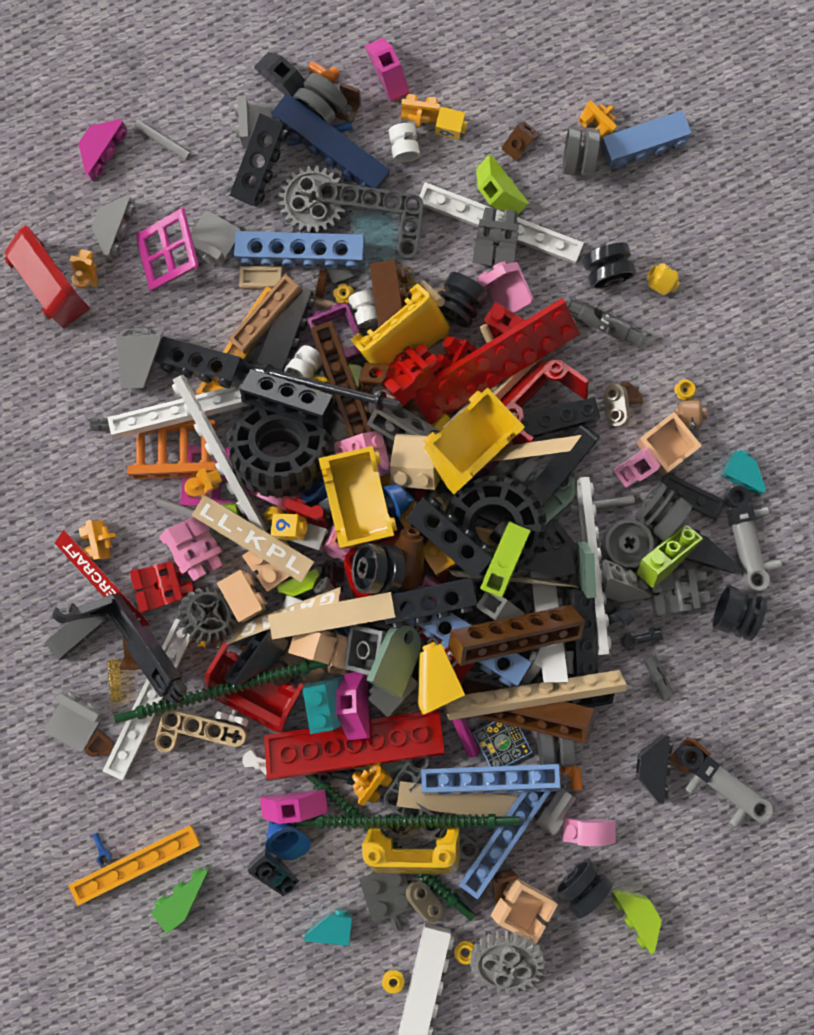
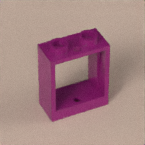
(336, 311)

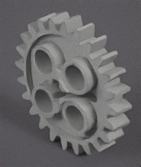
(305, 217)
(507, 962)

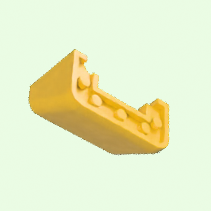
(413, 325)
(471, 439)
(356, 497)
(436, 679)
(382, 858)

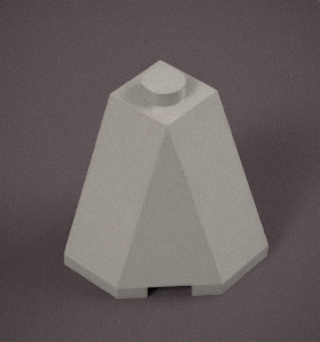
(137, 356)

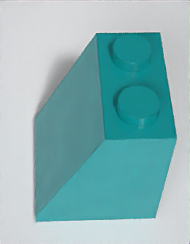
(321, 704)

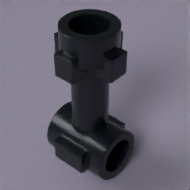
(630, 642)
(343, 775)

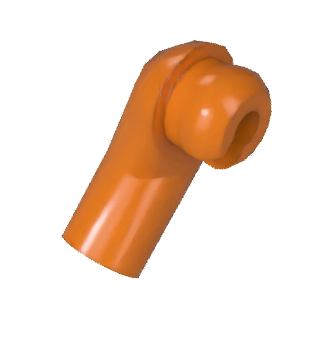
(331, 74)
(574, 774)

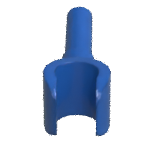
(102, 851)

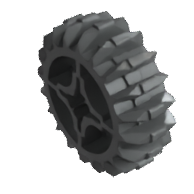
(194, 605)

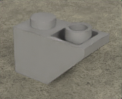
(497, 607)

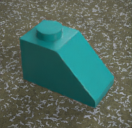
(744, 471)
(332, 929)

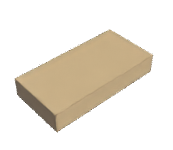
(259, 276)

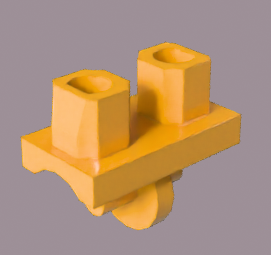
(420, 111)
(600, 117)
(83, 269)
(203, 483)
(99, 539)
(368, 781)

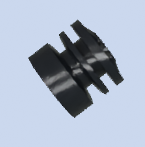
(461, 298)
(739, 613)

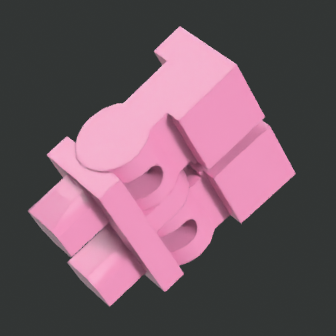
(193, 547)

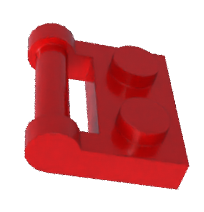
(312, 515)

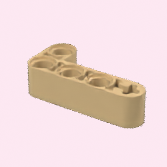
(203, 732)

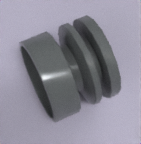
(663, 512)

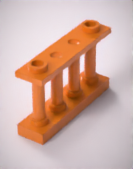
(162, 468)

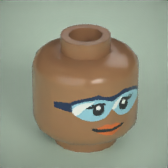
(691, 413)

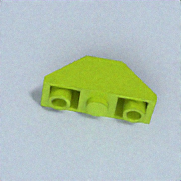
(498, 187)
(640, 916)

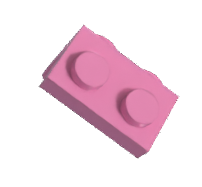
(507, 286)
(366, 440)

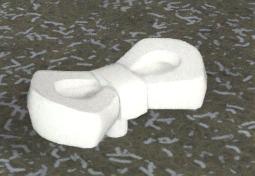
(232, 718)
(251, 760)

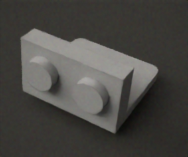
(248, 117)
(213, 238)
(74, 720)

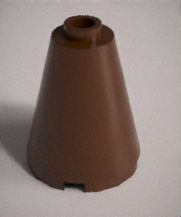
(412, 546)

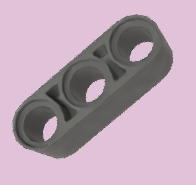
(73, 635)

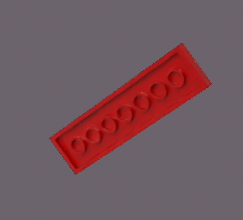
(497, 361)
(390, 741)

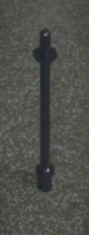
(380, 400)

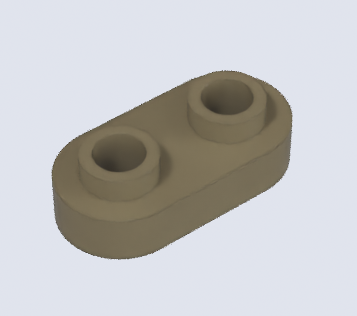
(617, 404)
(425, 903)

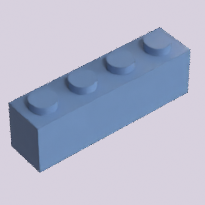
(645, 139)

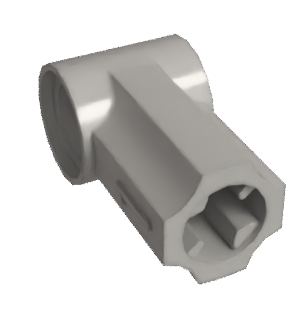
(553, 814)

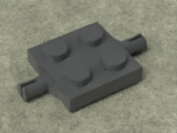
(386, 896)

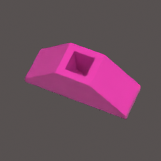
(388, 69)
(99, 145)
(353, 706)
(293, 806)

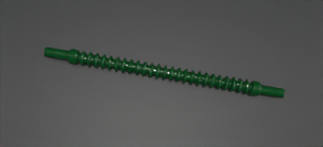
(141, 711)
(490, 821)
(452, 899)

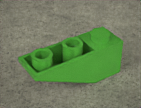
(177, 907)

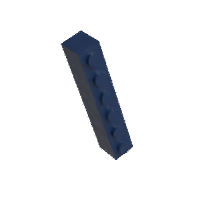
(330, 144)

